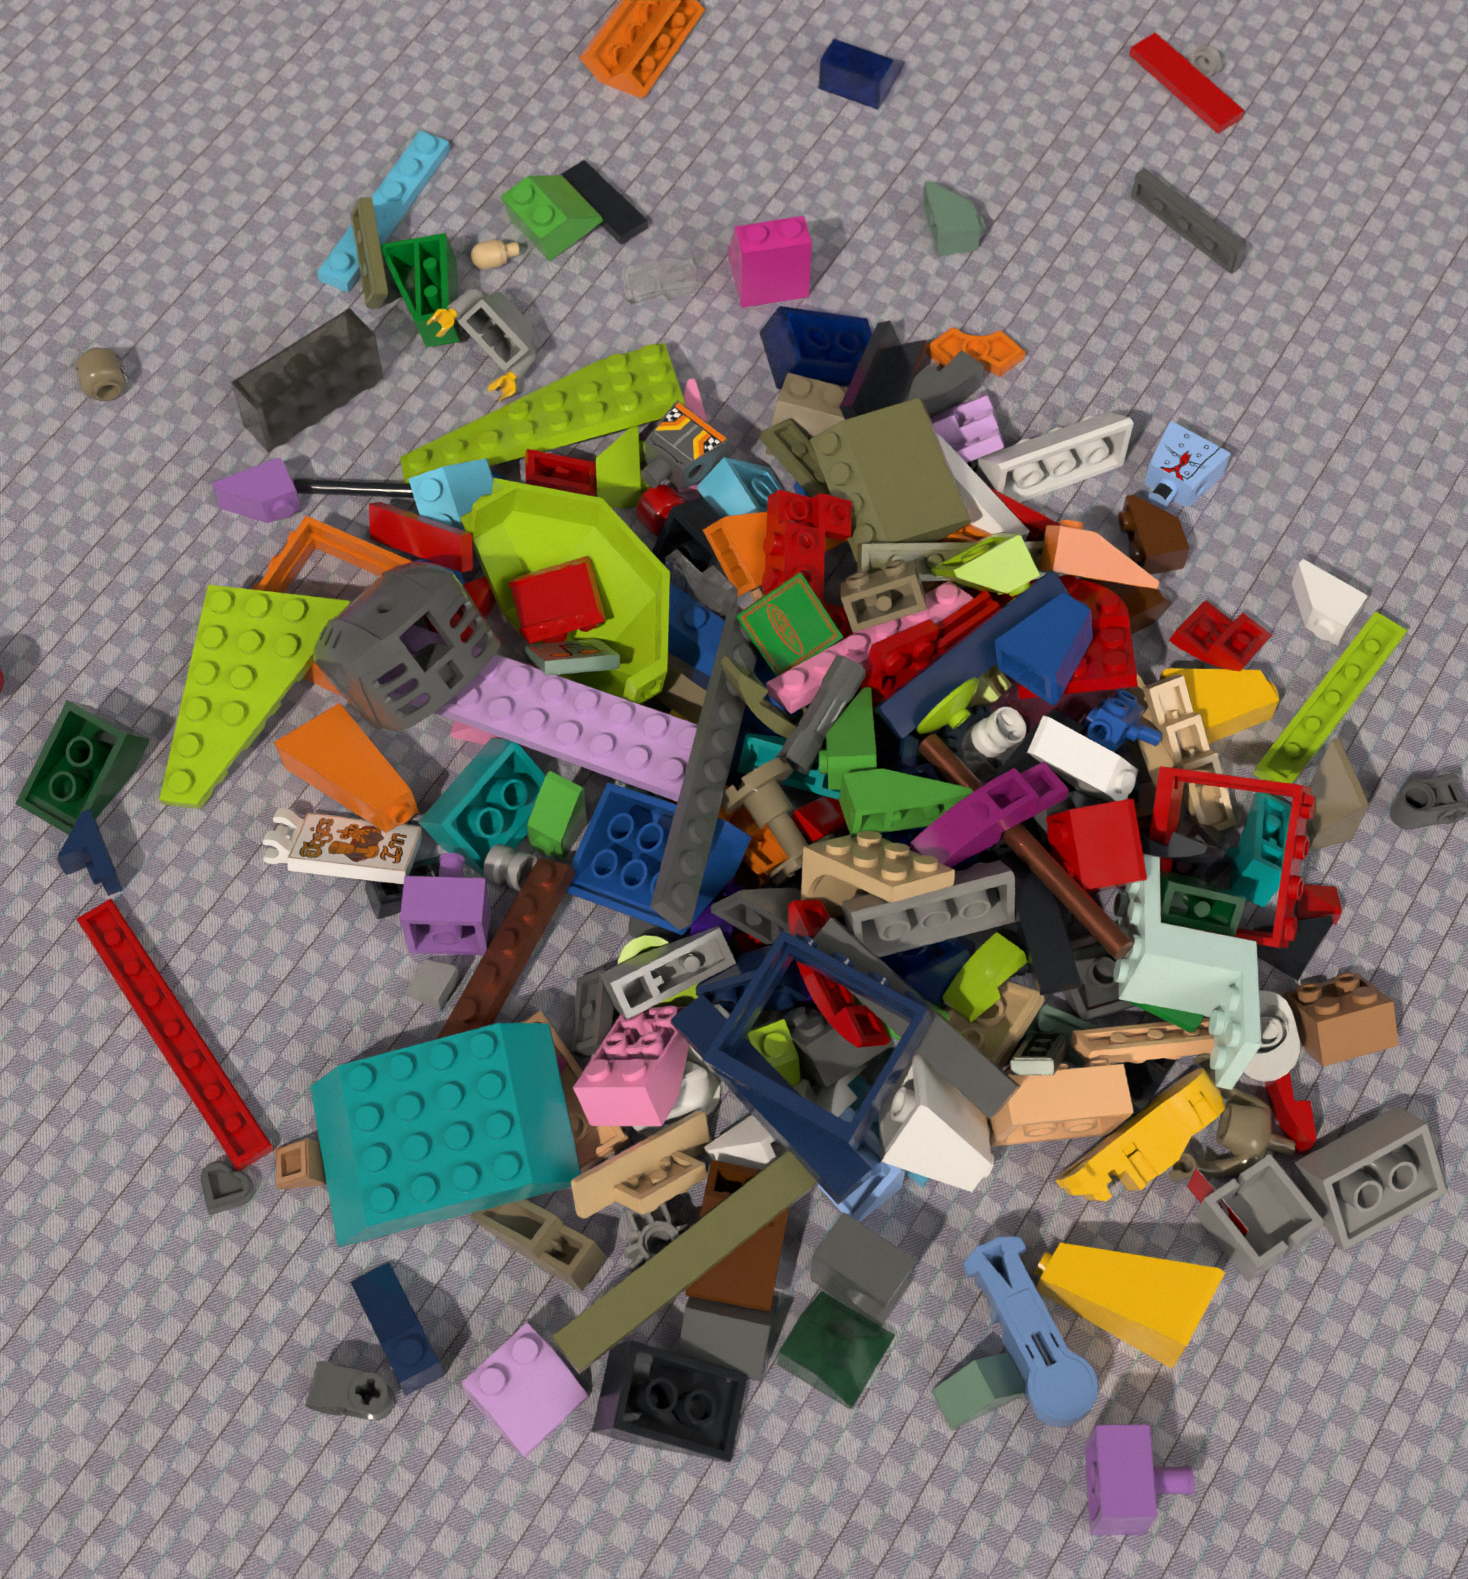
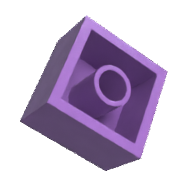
(446, 911)
(1124, 1480)

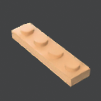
(1141, 1042)

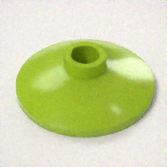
(951, 709)

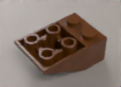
(751, 1270)

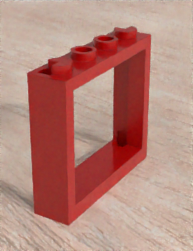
(1166, 819)

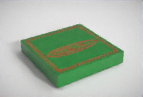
(788, 625)

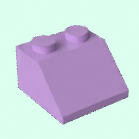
(524, 1390)

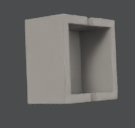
(1271, 1210)

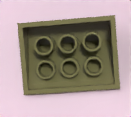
(892, 475)

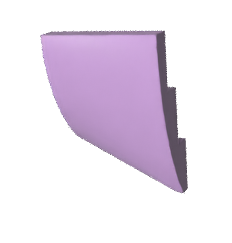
(970, 428)

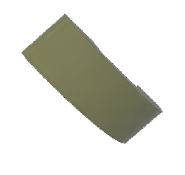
(753, 692)

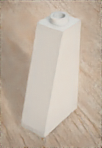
(983, 505)

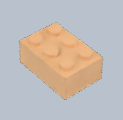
(1063, 1105)

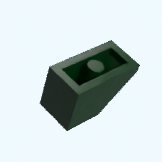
(1199, 904)

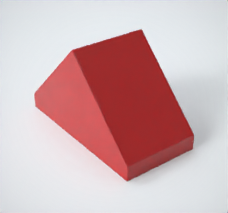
(560, 472)

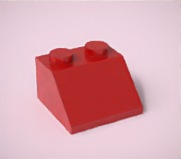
(1098, 845)

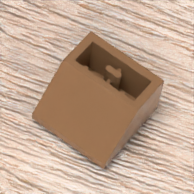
(1343, 1018)

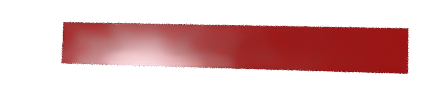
(175, 1035)

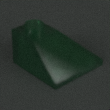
(834, 1349)

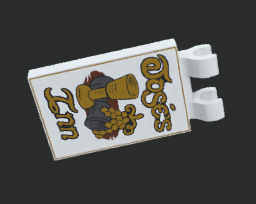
(342, 847)

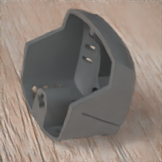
(366, 644)

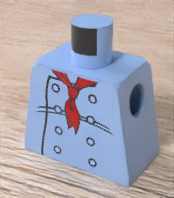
(1183, 467)

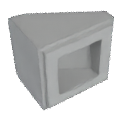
(433, 983)

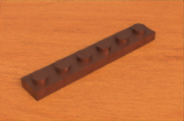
(510, 948)

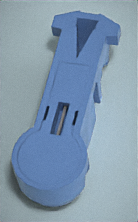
(1057, 1381)

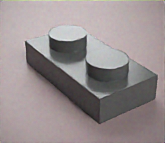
(591, 1015)

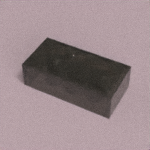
(308, 380)

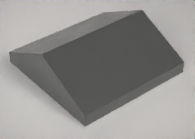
(1098, 990)

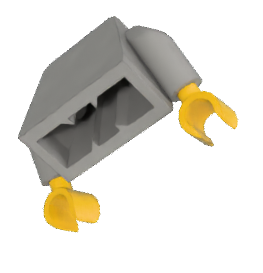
(497, 329)

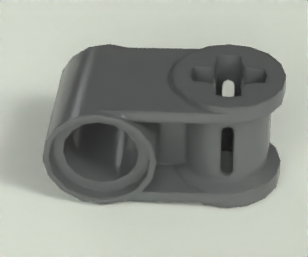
(1435, 800)
(342, 1390)

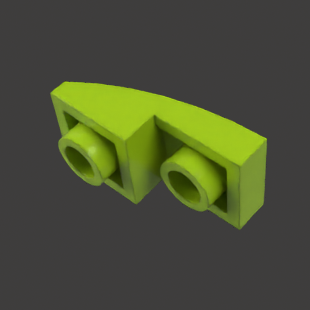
(977, 982)

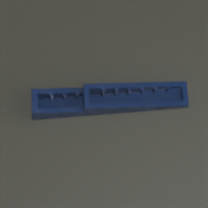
(963, 660)
(828, 1162)

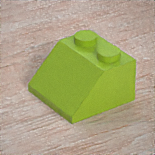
(994, 564)

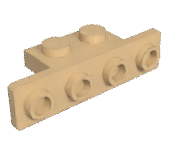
(647, 1171)

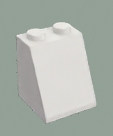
(934, 1129)

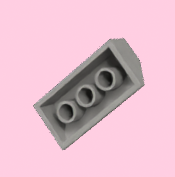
(978, 901)

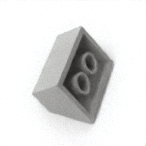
(1372, 1176)

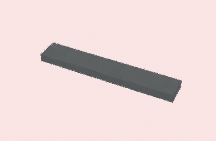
(942, 1044)

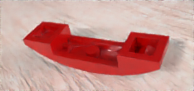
(834, 1001)

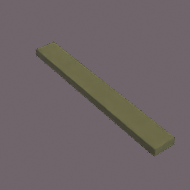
(683, 1261)

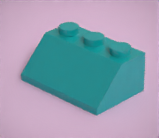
(486, 803)

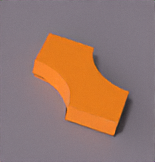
(994, 351)

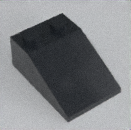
(669, 1402)

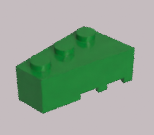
(427, 282)

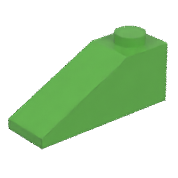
(850, 741)
(894, 800)

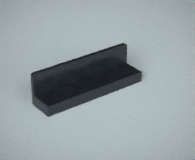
(882, 372)

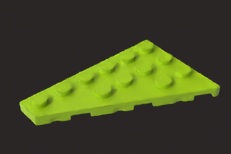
(240, 669)

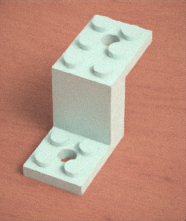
(1190, 974)

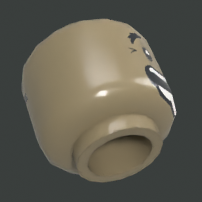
(101, 374)

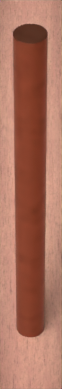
(1036, 857)

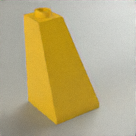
(1131, 1296)

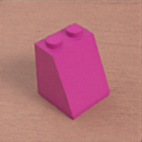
(771, 261)

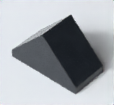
(1301, 951)

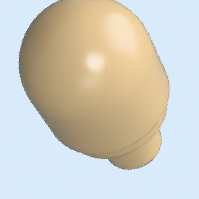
(493, 253)

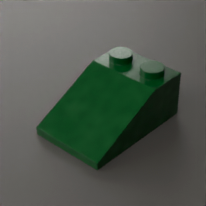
(81, 766)

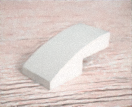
(838, 1095)

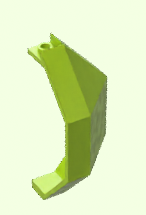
(539, 527)

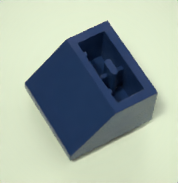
(729, 985)

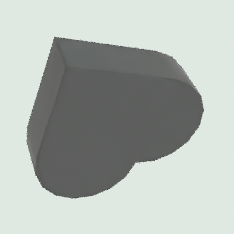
(225, 1188)

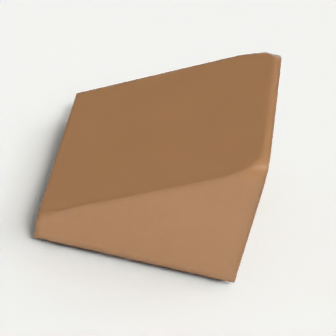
(299, 1165)

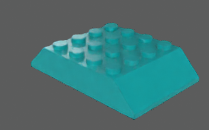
(443, 1130)

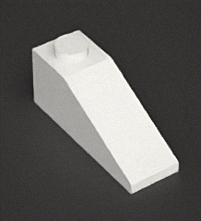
(1082, 762)

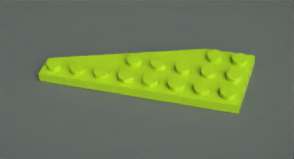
(580, 406)

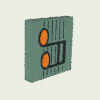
(572, 657)

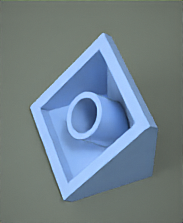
(883, 1181)

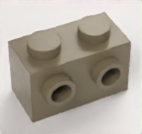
(883, 595)

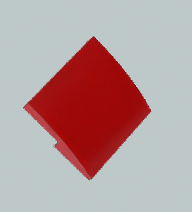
(1218, 639)

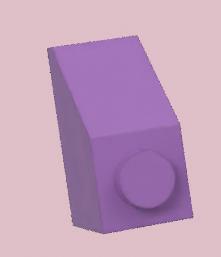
(259, 492)

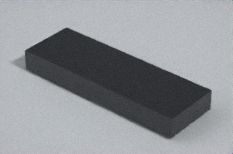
(618, 215)

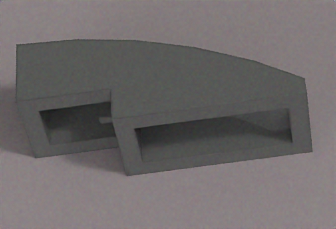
(949, 386)

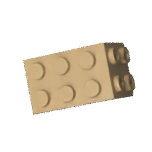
(864, 864)

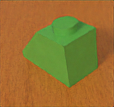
(557, 816)

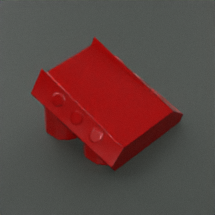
(557, 601)

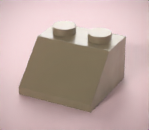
(809, 405)

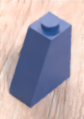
(1047, 647)

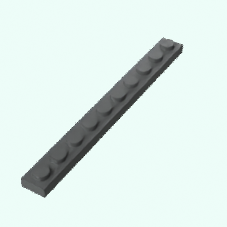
(703, 783)

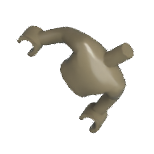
(1241, 1129)

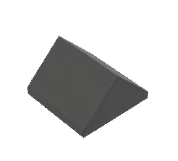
(727, 1335)

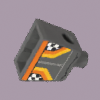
(682, 448)

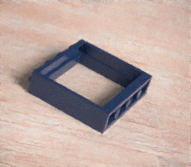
(840, 970)

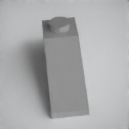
(666, 971)

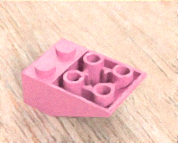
(635, 1071)

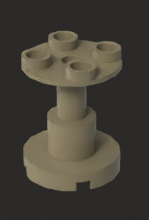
(770, 808)

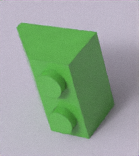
(549, 213)

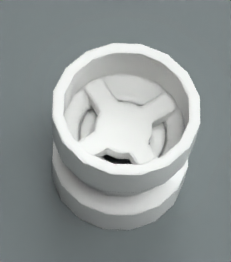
(998, 732)

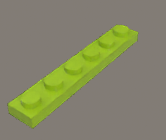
(1331, 700)

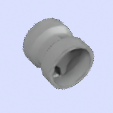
(507, 866)

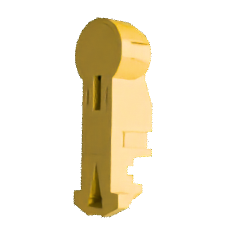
(1147, 1141)

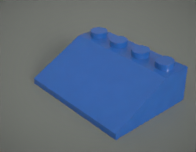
(625, 851)

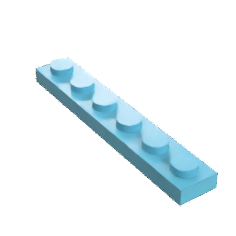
(390, 204)

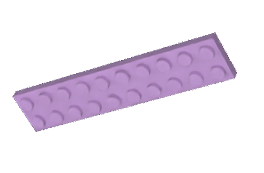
(565, 720)

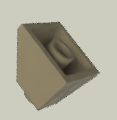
(1338, 800)

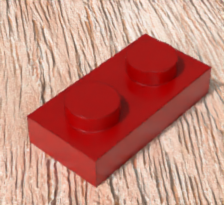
(901, 650)

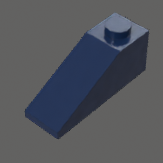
(397, 1329)

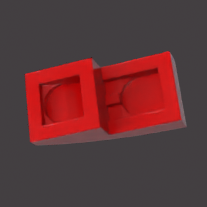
(1292, 1116)

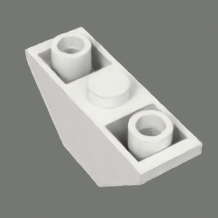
(749, 1142)

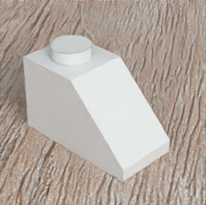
(1326, 602)

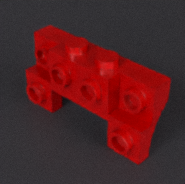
(797, 542)

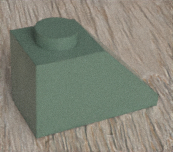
(951, 220)

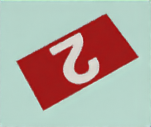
(1201, 1189)

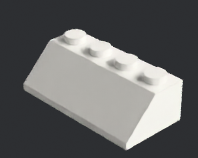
(1058, 457)

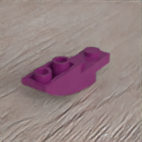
(987, 812)

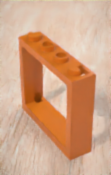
(301, 544)

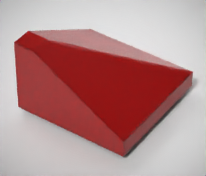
(1318, 902)

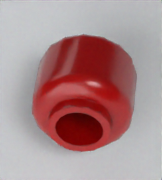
(655, 506)

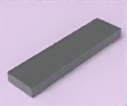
(1188, 221)

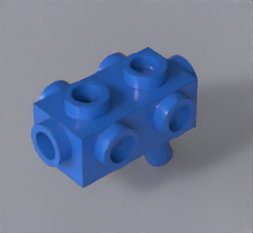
(1118, 721)

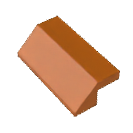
(639, 42)

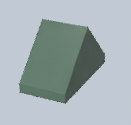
(979, 1389)

